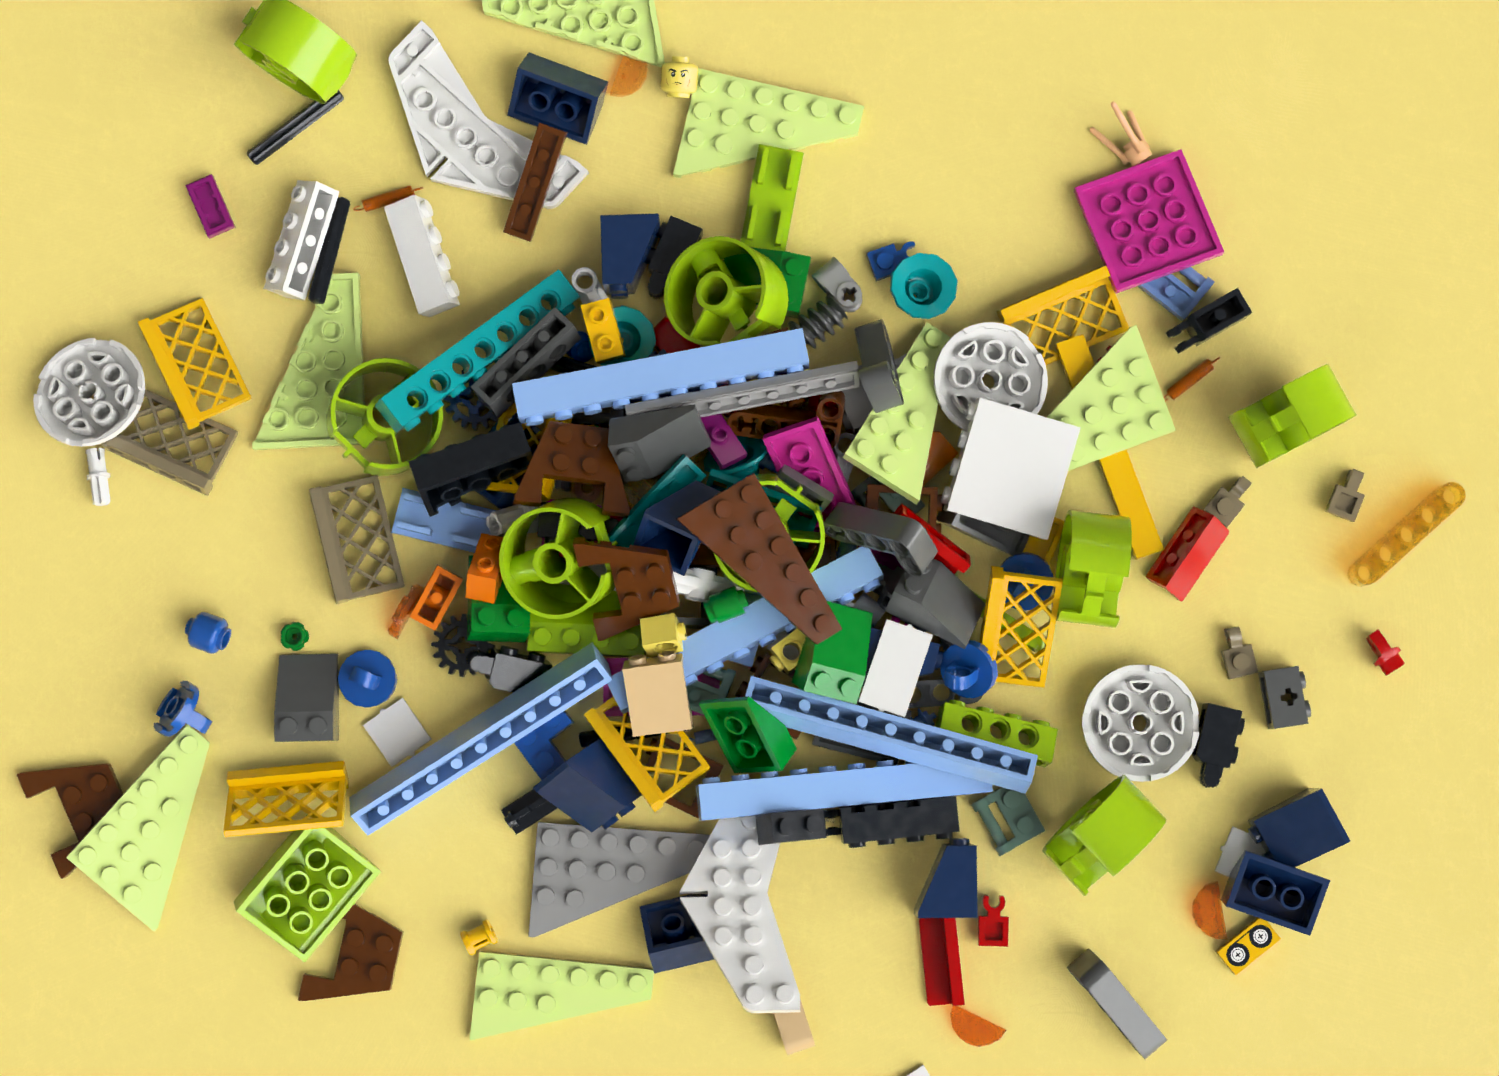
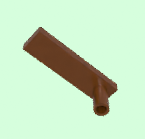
(535, 182)

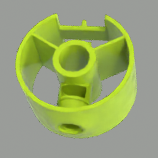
(296, 49)
(721, 294)
(1292, 415)
(370, 429)
(785, 510)
(1092, 565)
(523, 569)
(1104, 834)

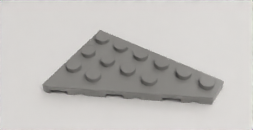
(592, 870)

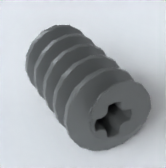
(820, 321)

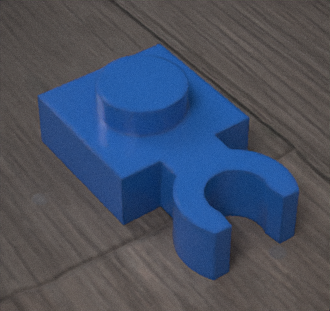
(886, 259)

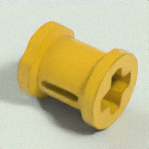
(479, 937)

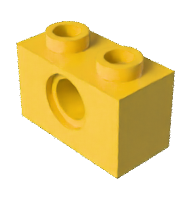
(603, 330)

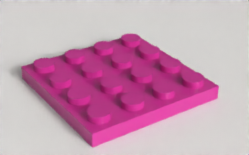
(1148, 221)

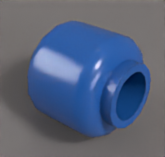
(208, 632)

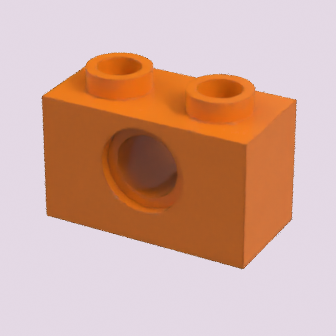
(484, 571)
(436, 597)

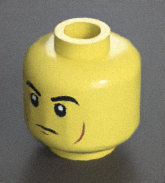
(679, 77)

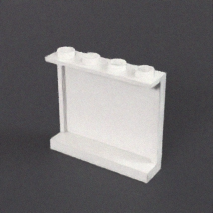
(1010, 468)

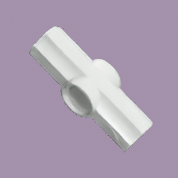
(701, 583)

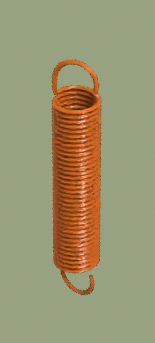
(387, 198)
(1190, 379)

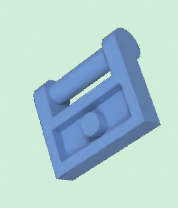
(1176, 295)

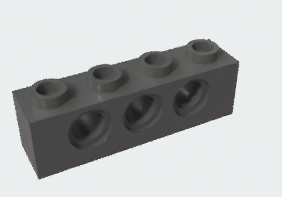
(526, 361)

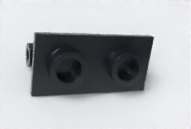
(527, 811)

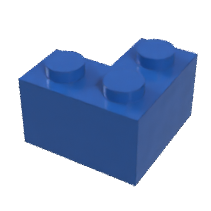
(539, 748)

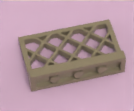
(164, 464)
(331, 543)

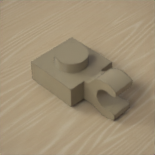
(1345, 499)
(1226, 504)
(1239, 658)

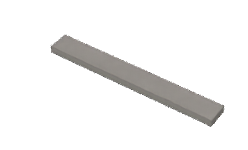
(759, 392)

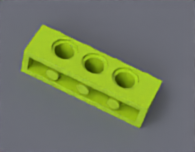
(1040, 734)

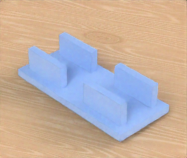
(453, 526)

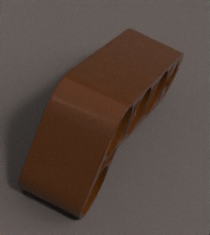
(785, 416)

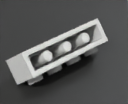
(301, 239)
(422, 255)

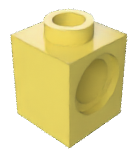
(662, 634)
(781, 663)

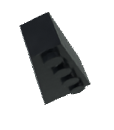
(470, 466)
(899, 820)

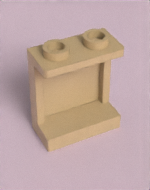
(657, 694)

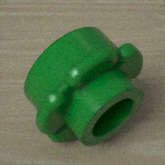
(286, 636)

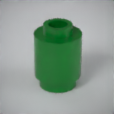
(725, 605)

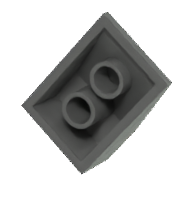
(654, 440)
(1001, 538)
(937, 603)
(307, 698)

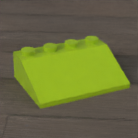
(578, 631)
(306, 889)

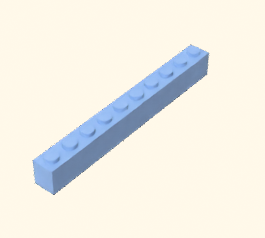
(659, 376)
(761, 622)
(895, 736)
(480, 739)
(828, 789)

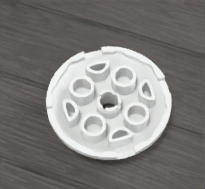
(991, 350)
(74, 376)
(1169, 716)

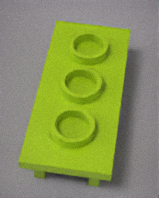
(772, 198)

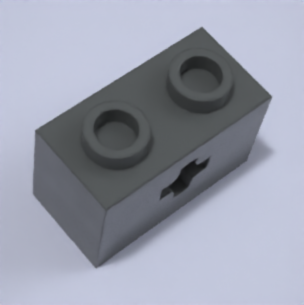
(1277, 683)

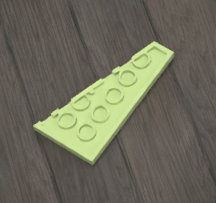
(897, 441)
(533, 991)

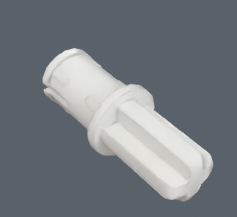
(98, 476)

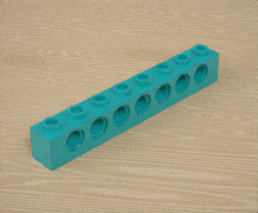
(394, 404)

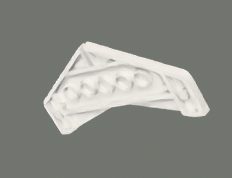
(453, 127)
(739, 917)

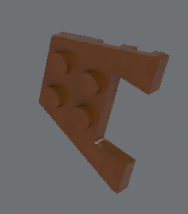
(574, 455)
(641, 580)
(86, 797)
(364, 962)

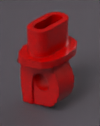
(1388, 658)

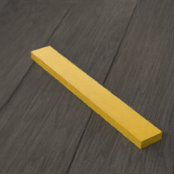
(1118, 466)

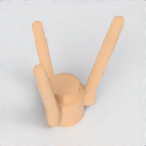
(1137, 149)

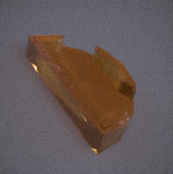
(629, 77)
(404, 610)
(1208, 911)
(973, 1028)

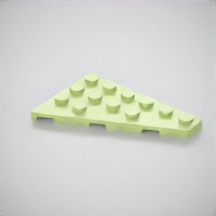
(610, 25)
(736, 114)
(324, 355)
(1115, 403)
(141, 835)

